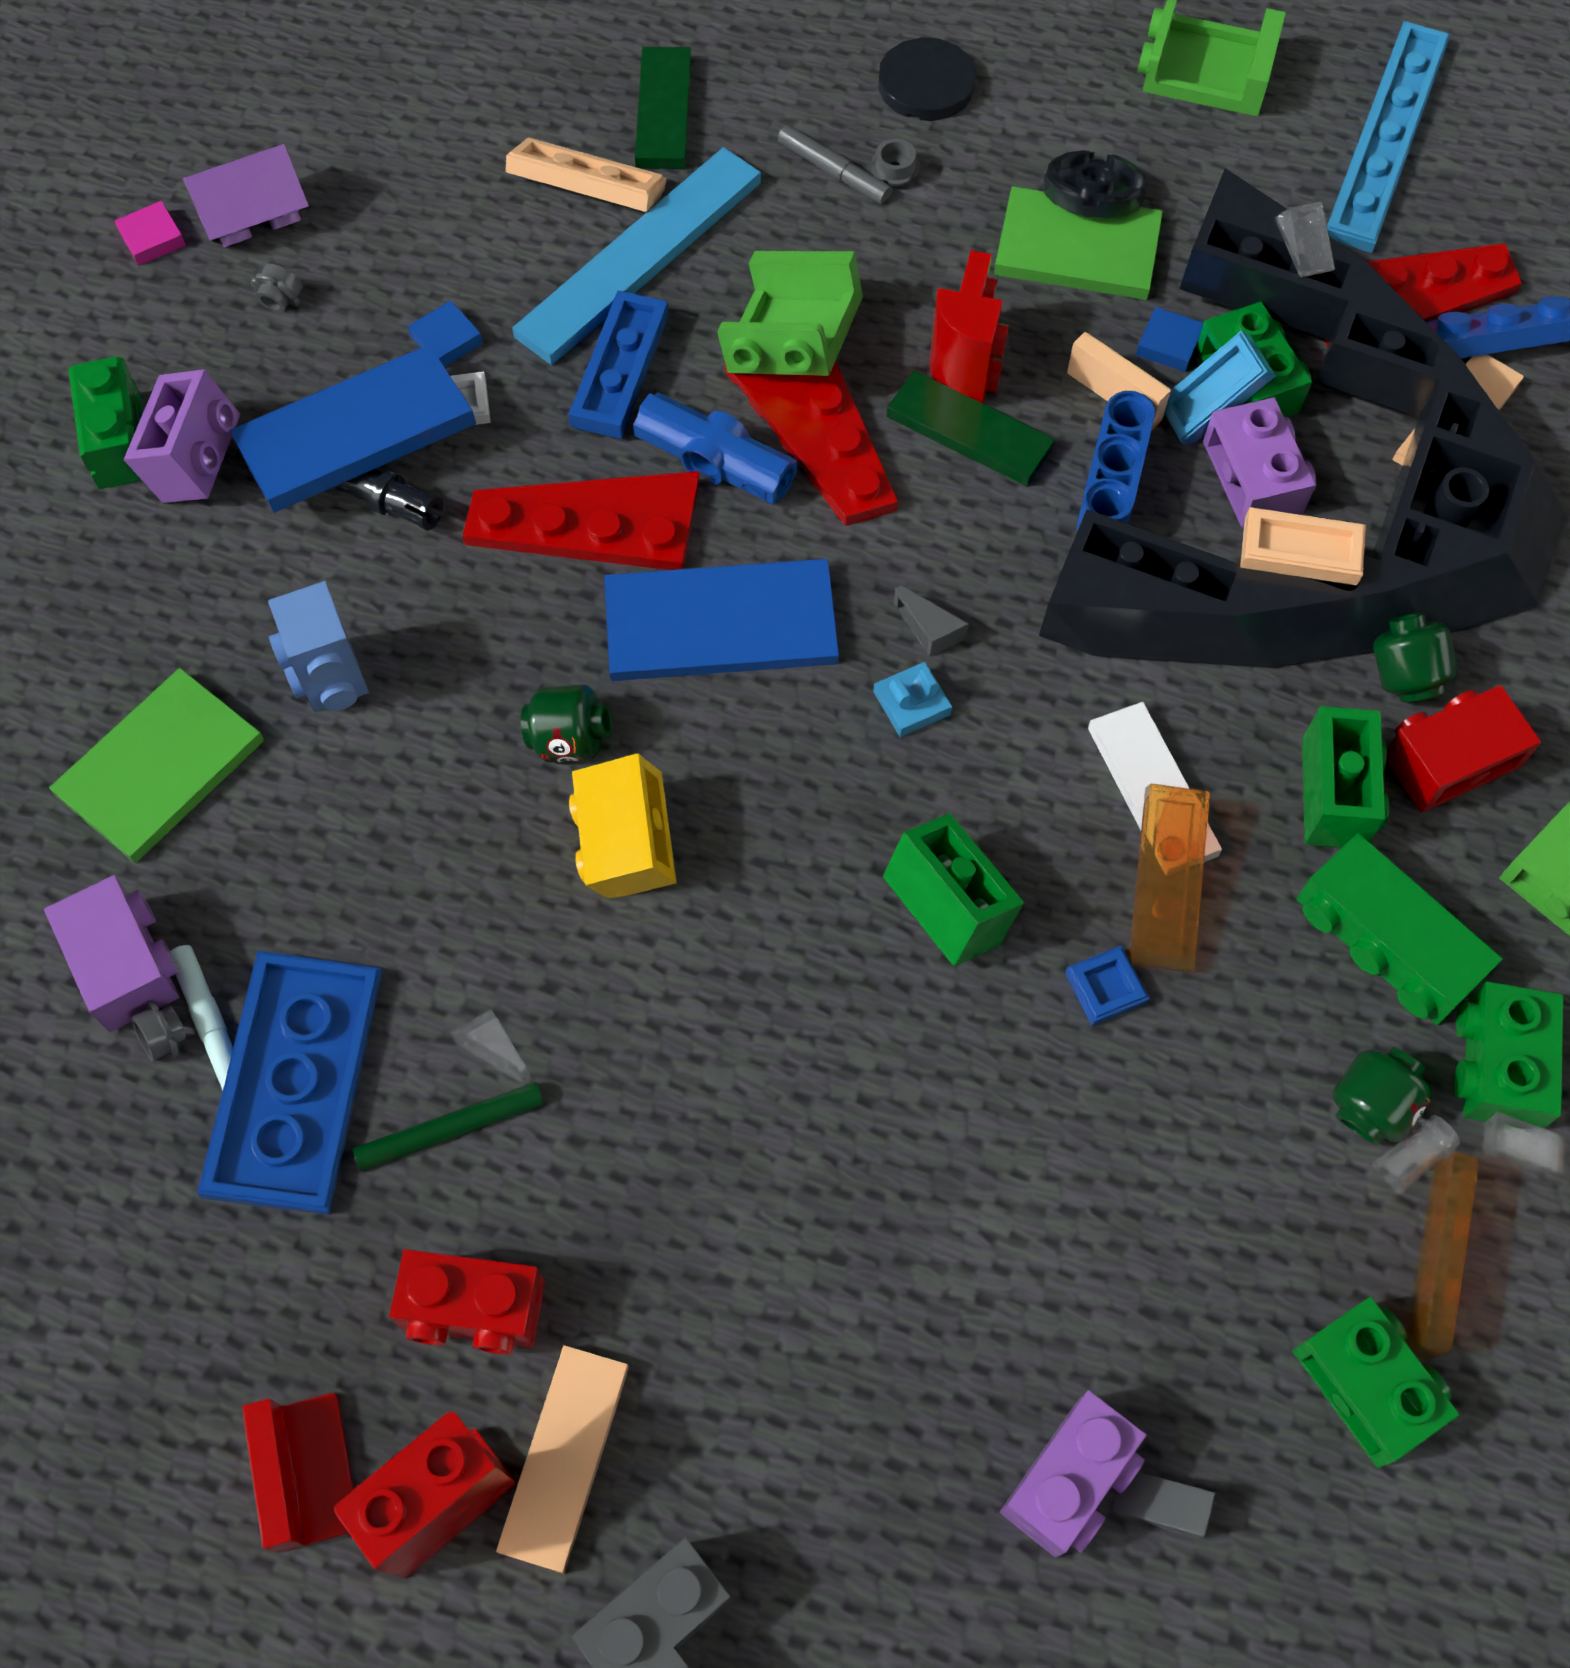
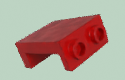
(424, 1496)

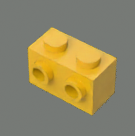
(622, 827)

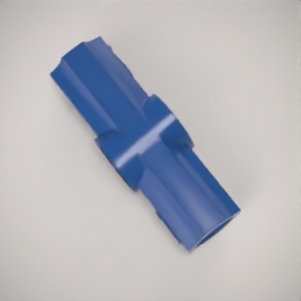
(715, 447)

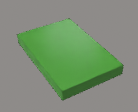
(1075, 250)
(157, 765)

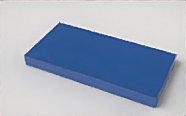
(352, 428)
(720, 620)
(291, 1084)

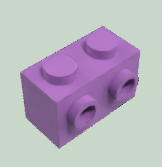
(247, 194)
(182, 436)
(1259, 459)
(113, 952)
(1073, 1474)

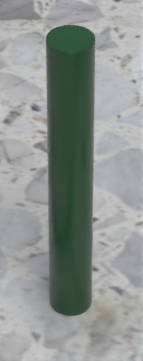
(448, 1126)

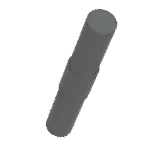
(834, 164)

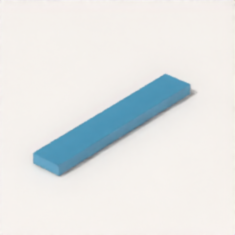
(1387, 137)
(636, 255)

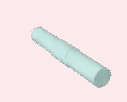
(203, 1011)

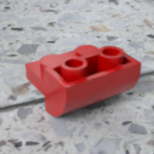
(969, 332)

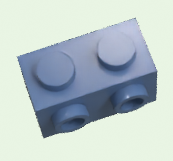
(316, 649)

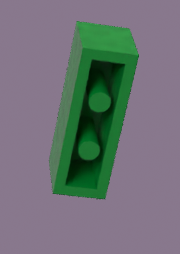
(1396, 930)

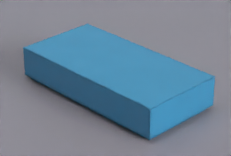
(1218, 383)

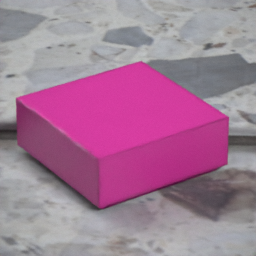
(150, 233)

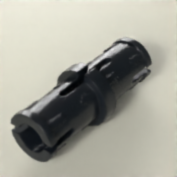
(391, 494)

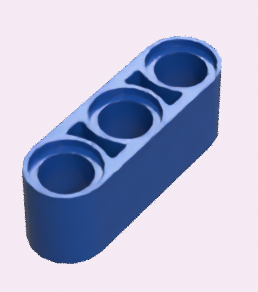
(1120, 448)

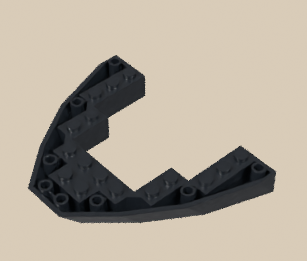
(1461, 532)

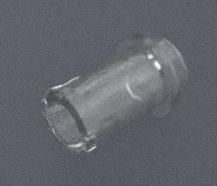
(1417, 1153)

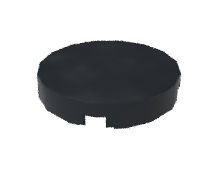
(926, 78)
(1094, 186)

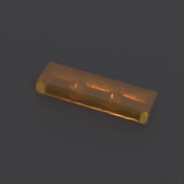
(1169, 878)
(1442, 1256)

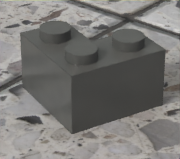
(654, 1614)

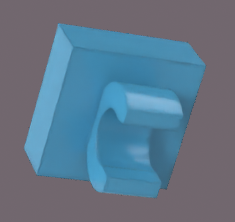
(912, 699)

